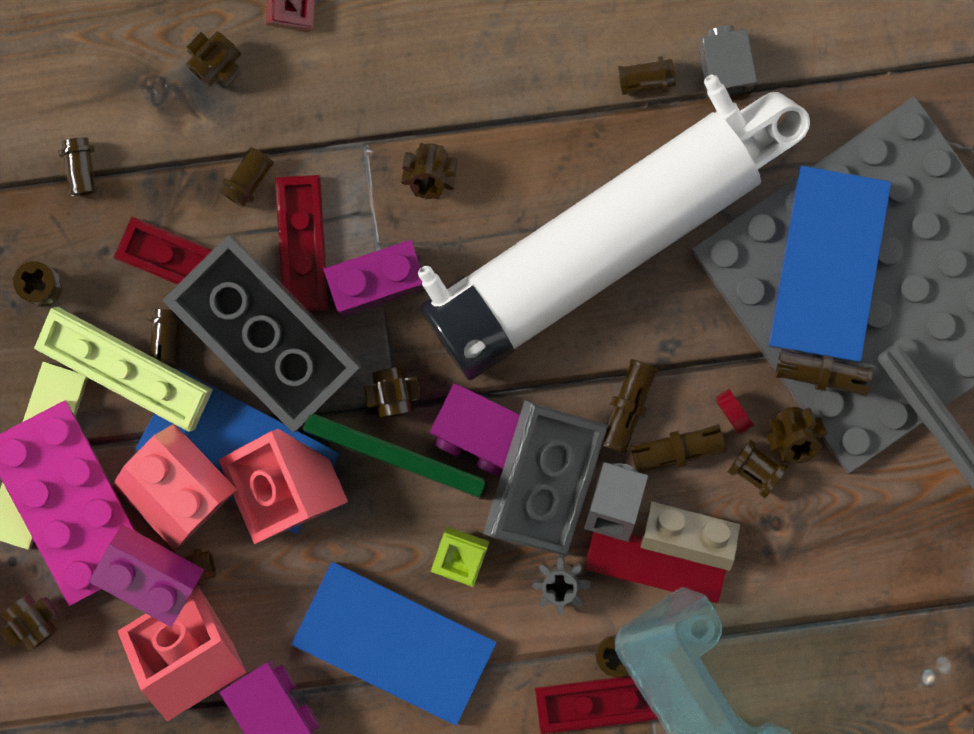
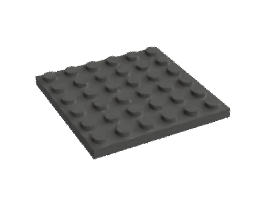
(919, 287)

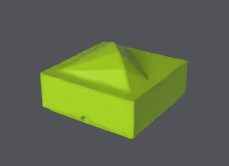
(460, 556)

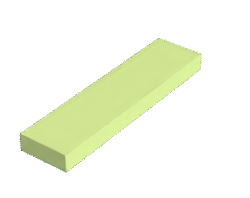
(123, 369)
(52, 387)

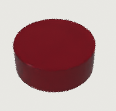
(734, 412)

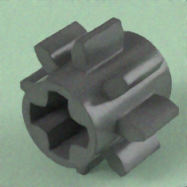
(550, 592)

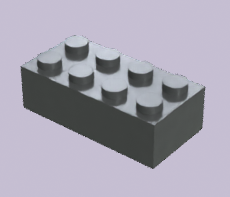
(262, 333)

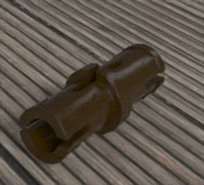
(823, 372)
(629, 405)
(678, 448)

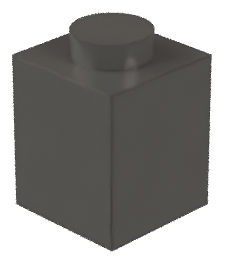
(729, 58)
(616, 501)

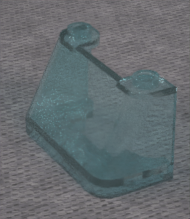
(664, 662)

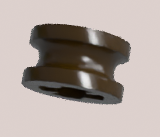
(619, 670)

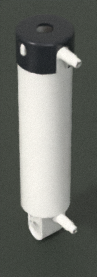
(610, 230)

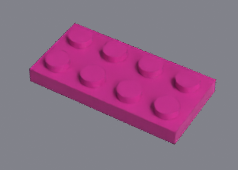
(61, 496)

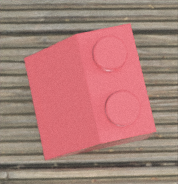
(173, 486)
(181, 662)

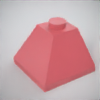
(281, 484)

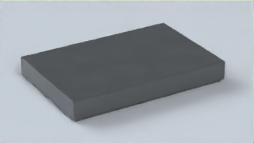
(545, 478)

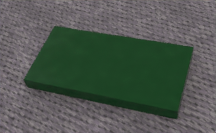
(394, 455)

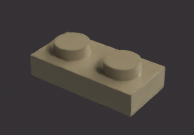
(690, 536)

